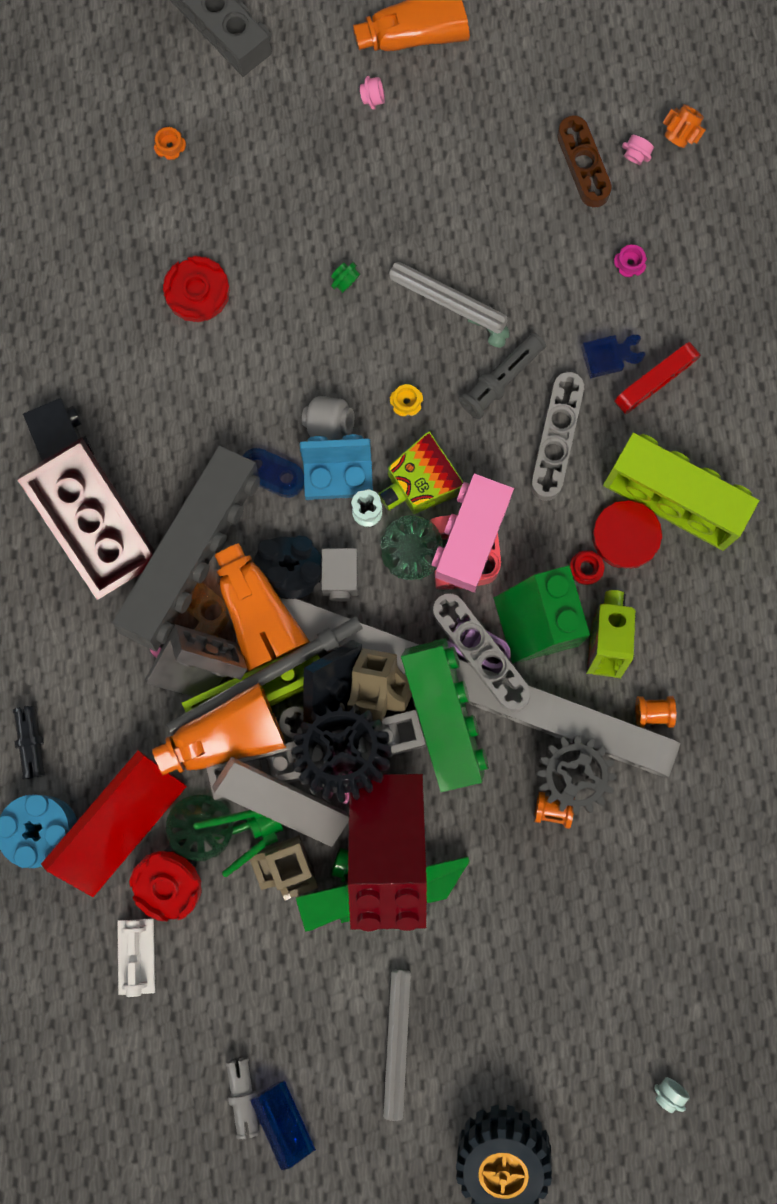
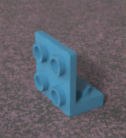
(336, 466)

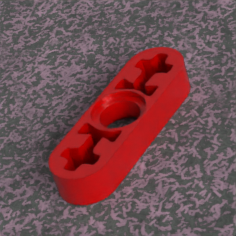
(657, 378)

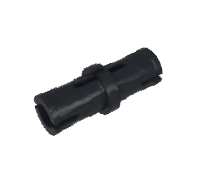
(29, 742)

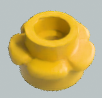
(409, 392)

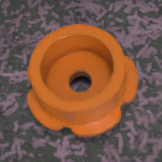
(165, 136)

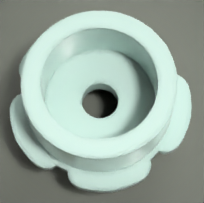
(671, 1095)

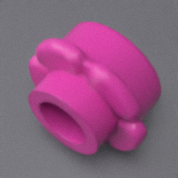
(633, 253)

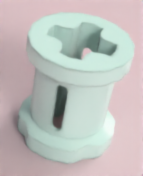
(364, 498)

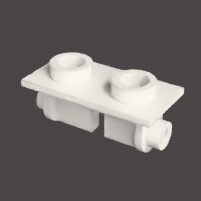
(136, 957)

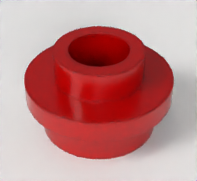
(591, 558)

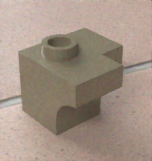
(378, 684)
(285, 867)

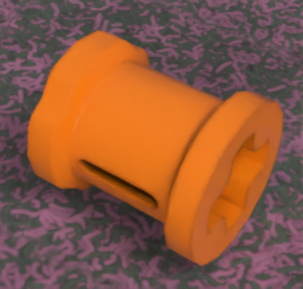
(655, 711)
(550, 812)

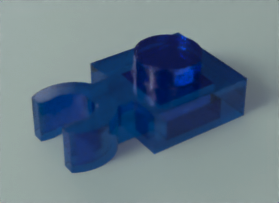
(607, 356)

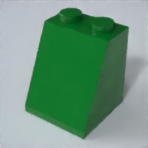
(542, 615)

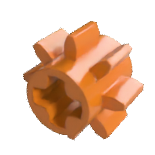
(684, 126)

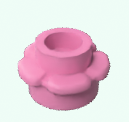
(372, 92)
(638, 149)

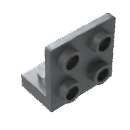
(195, 662)

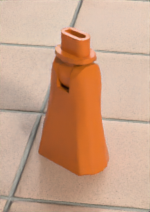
(413, 25)
(257, 613)
(234, 729)

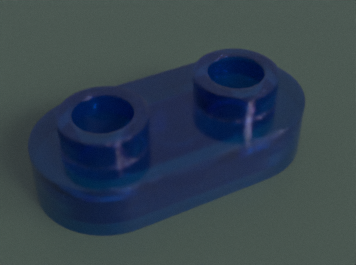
(273, 469)

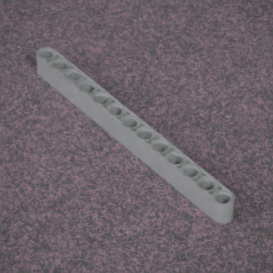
(544, 711)

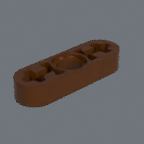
(586, 147)

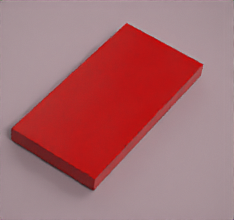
(113, 825)

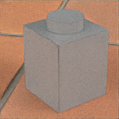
(340, 573)

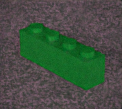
(444, 715)

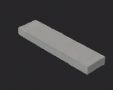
(280, 802)

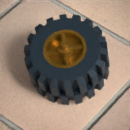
(504, 1158)

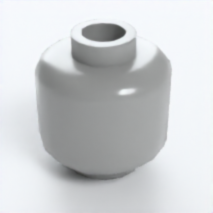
(328, 417)

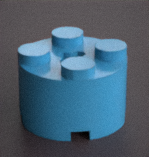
(19, 823)

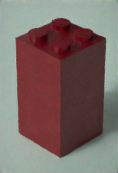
(388, 855)

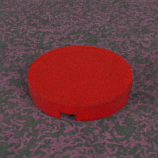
(197, 300)
(627, 534)
(165, 886)

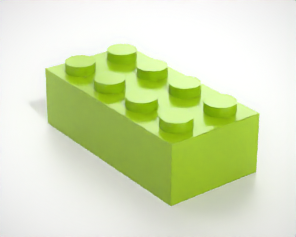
(681, 491)

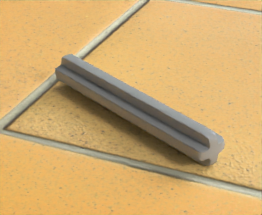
(448, 297)
(397, 1045)

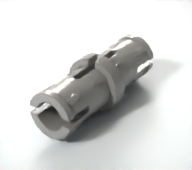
(240, 1098)

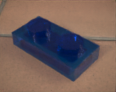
(282, 1125)

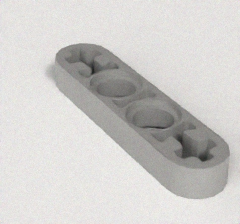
(557, 436)
(485, 649)

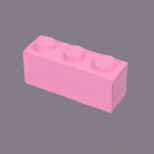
(472, 532)

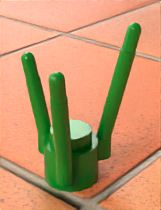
(259, 826)

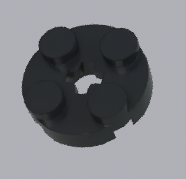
(294, 551)

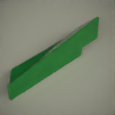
(333, 903)

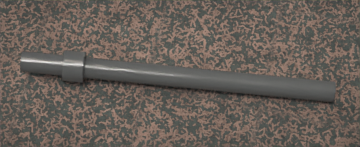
(326, 640)

